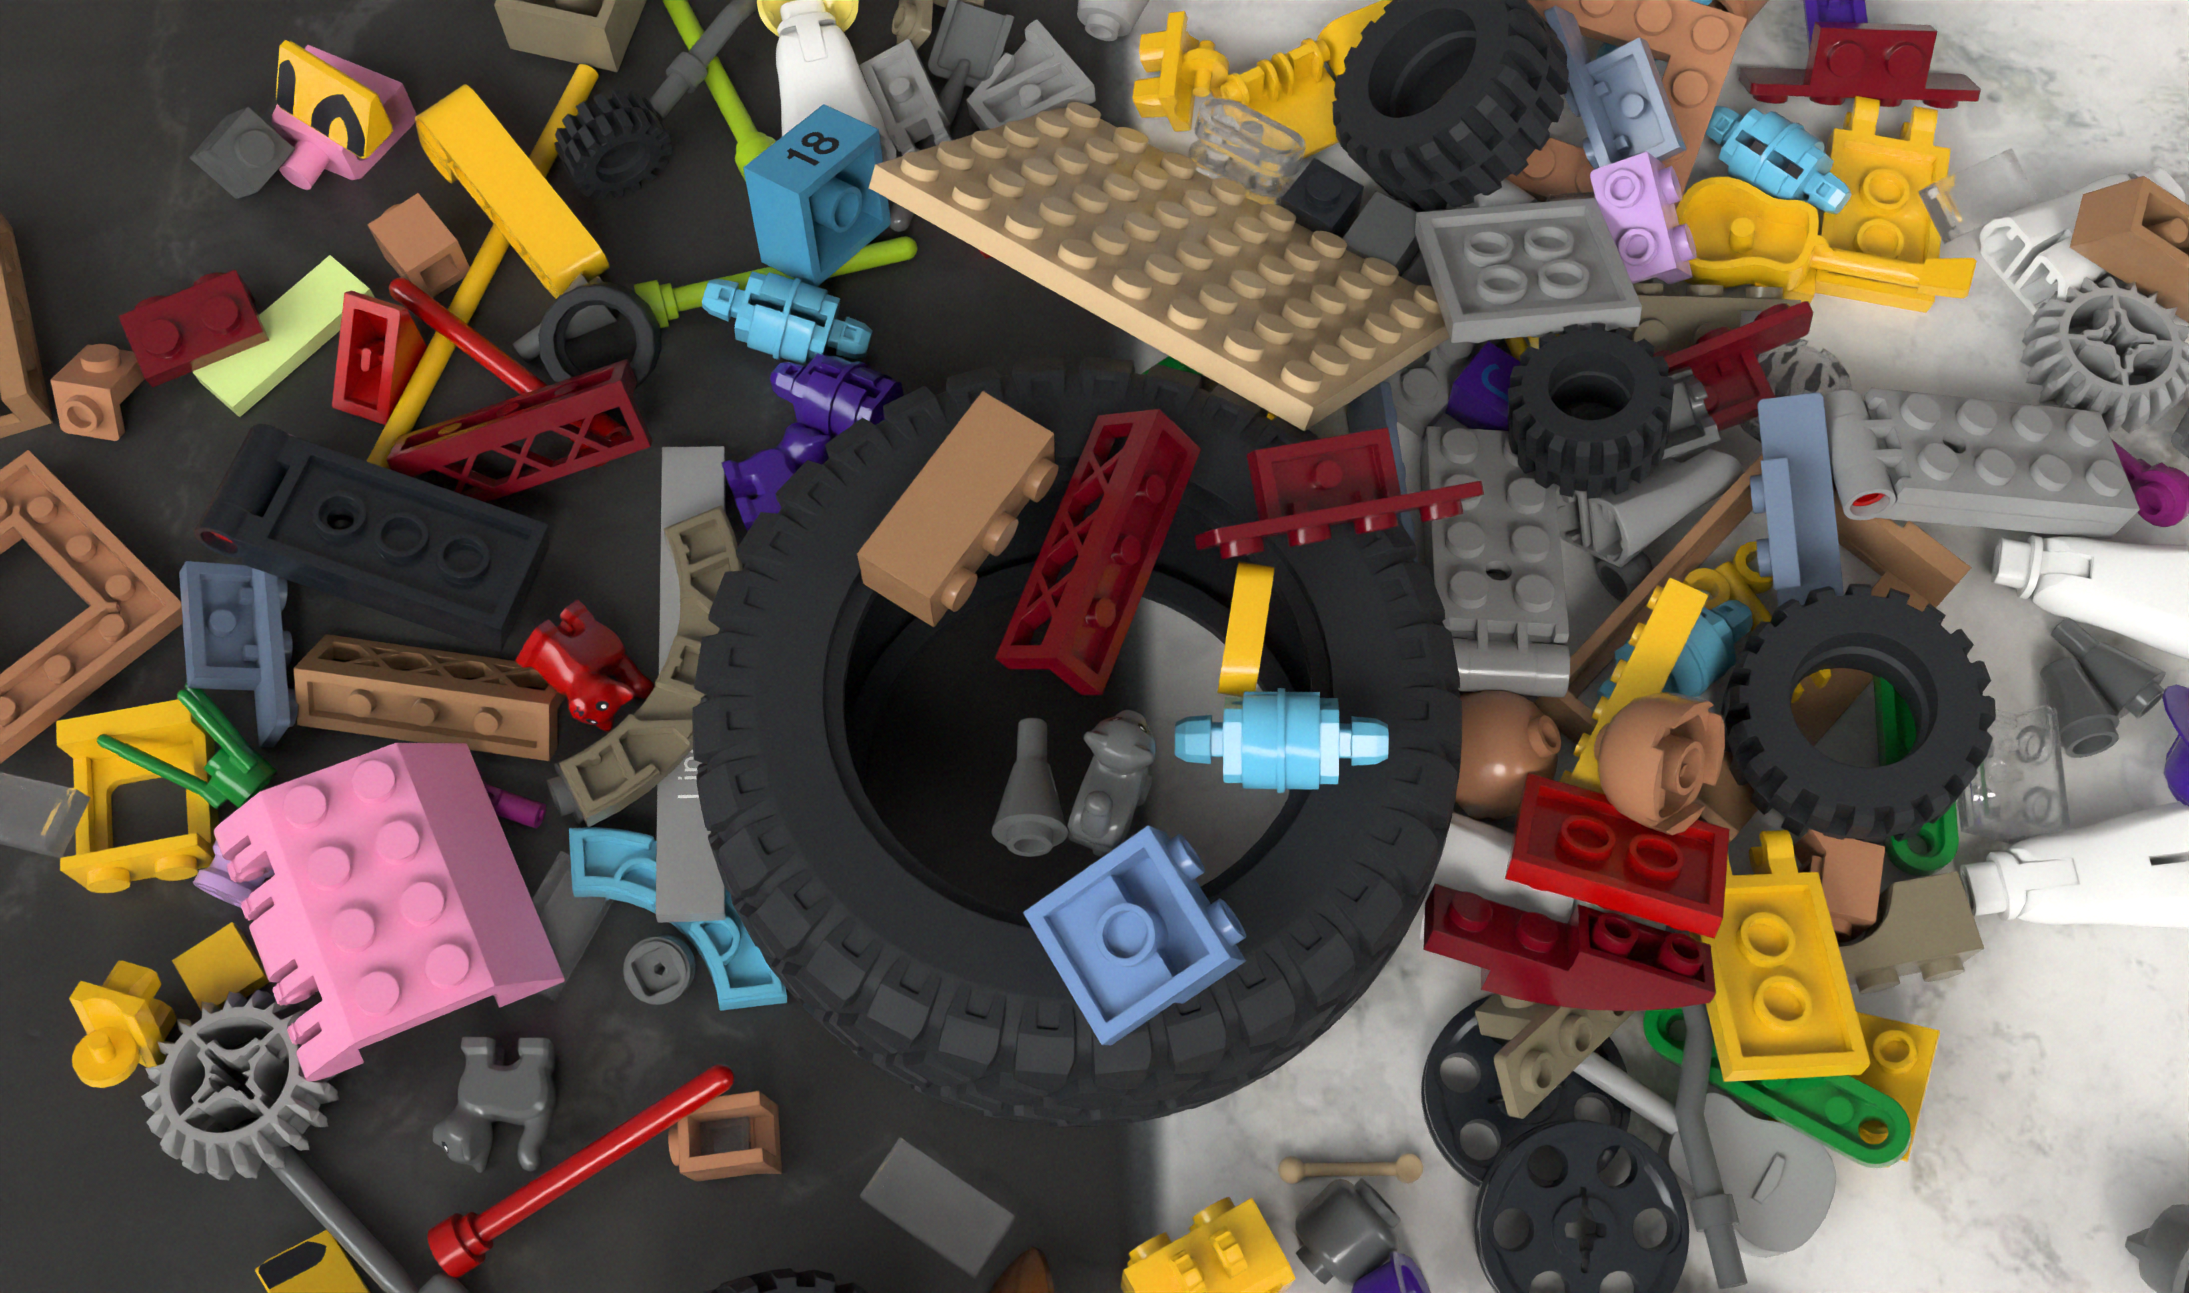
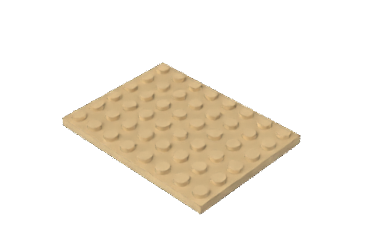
(1174, 258)

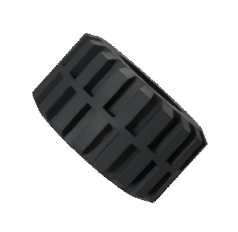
(1596, 369)

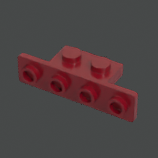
(1866, 62)
(1728, 361)
(1329, 483)

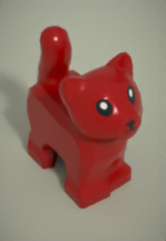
(579, 663)

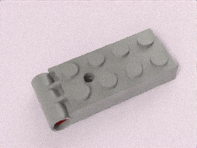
(1976, 463)
(1497, 566)

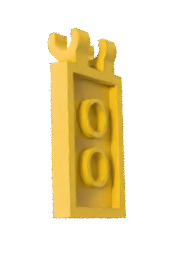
(1885, 207)
(1780, 975)

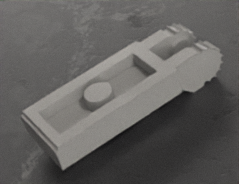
(905, 97)

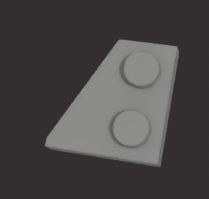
(1029, 82)

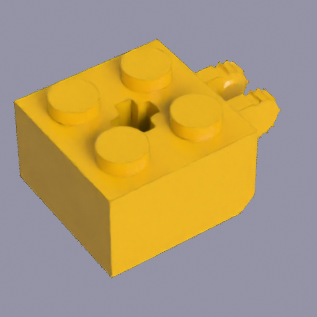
(1223, 1253)

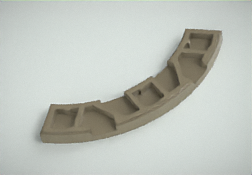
(661, 731)

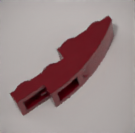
(1579, 964)

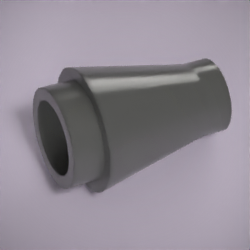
(2083, 715)

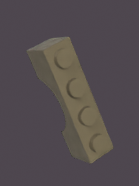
(1918, 929)

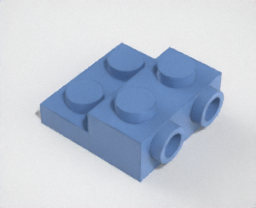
(1137, 933)

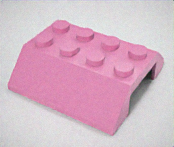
(384, 898)

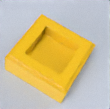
(221, 965)

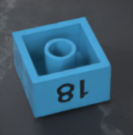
(815, 195)

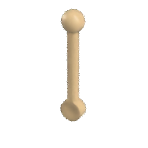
(1407, 1169)

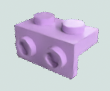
(1642, 218)

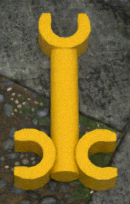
(1740, 583)

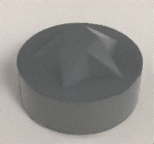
(659, 969)

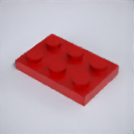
(1589, 851)

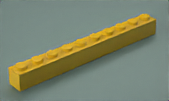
(1647, 670)

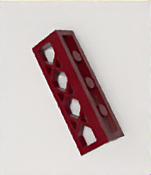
(522, 418)
(1113, 546)

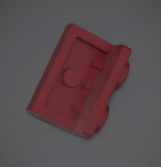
(193, 327)

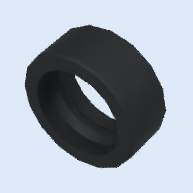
(631, 305)

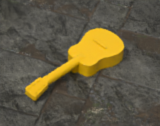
(1775, 242)

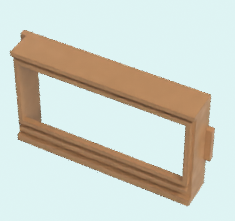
(1902, 556)

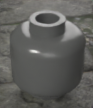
(1346, 1232)

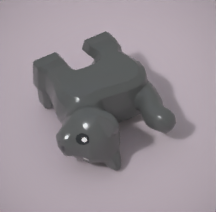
(1113, 782)
(493, 1093)

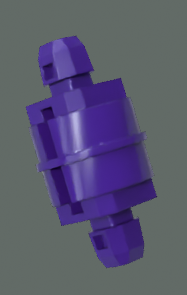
(834, 392)

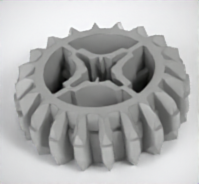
(2123, 340)
(195, 1113)

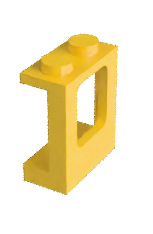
(166, 733)

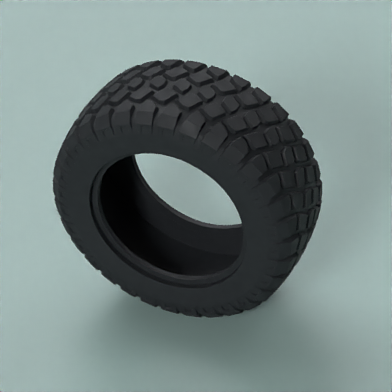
(962, 988)

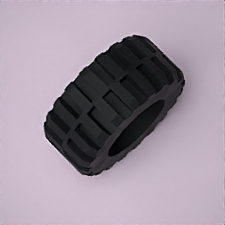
(1481, 129)
(1891, 643)

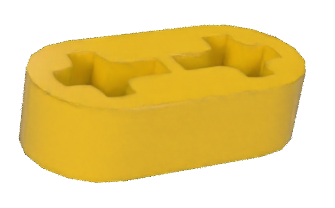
(1246, 629)

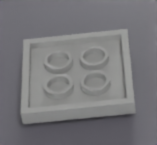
(1525, 270)

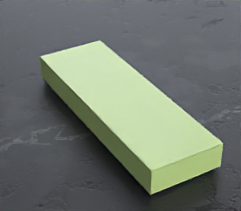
(296, 329)

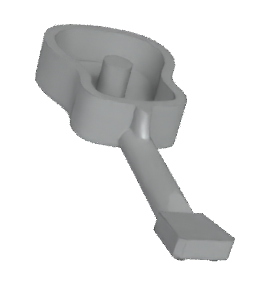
(1774, 1172)

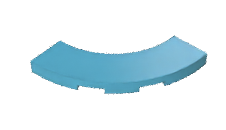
(625, 869)

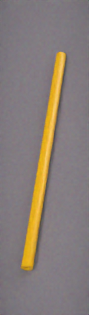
(476, 281)

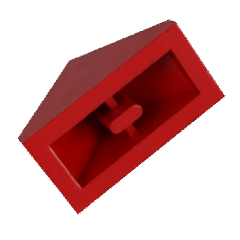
(374, 356)

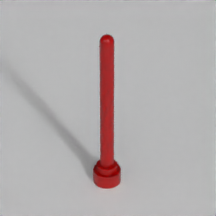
(487, 353)
(462, 1240)

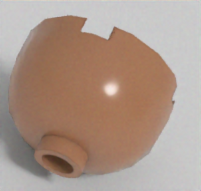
(1501, 744)
(1659, 757)

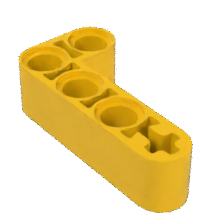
(475, 148)

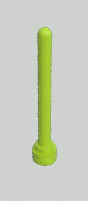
(750, 141)
(669, 301)

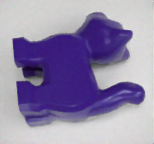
(771, 469)

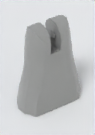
(1627, 523)

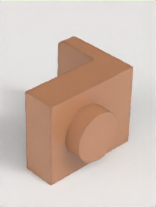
(93, 388)

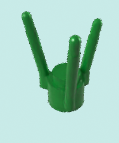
(235, 769)

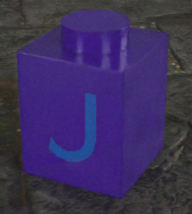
(1481, 390)

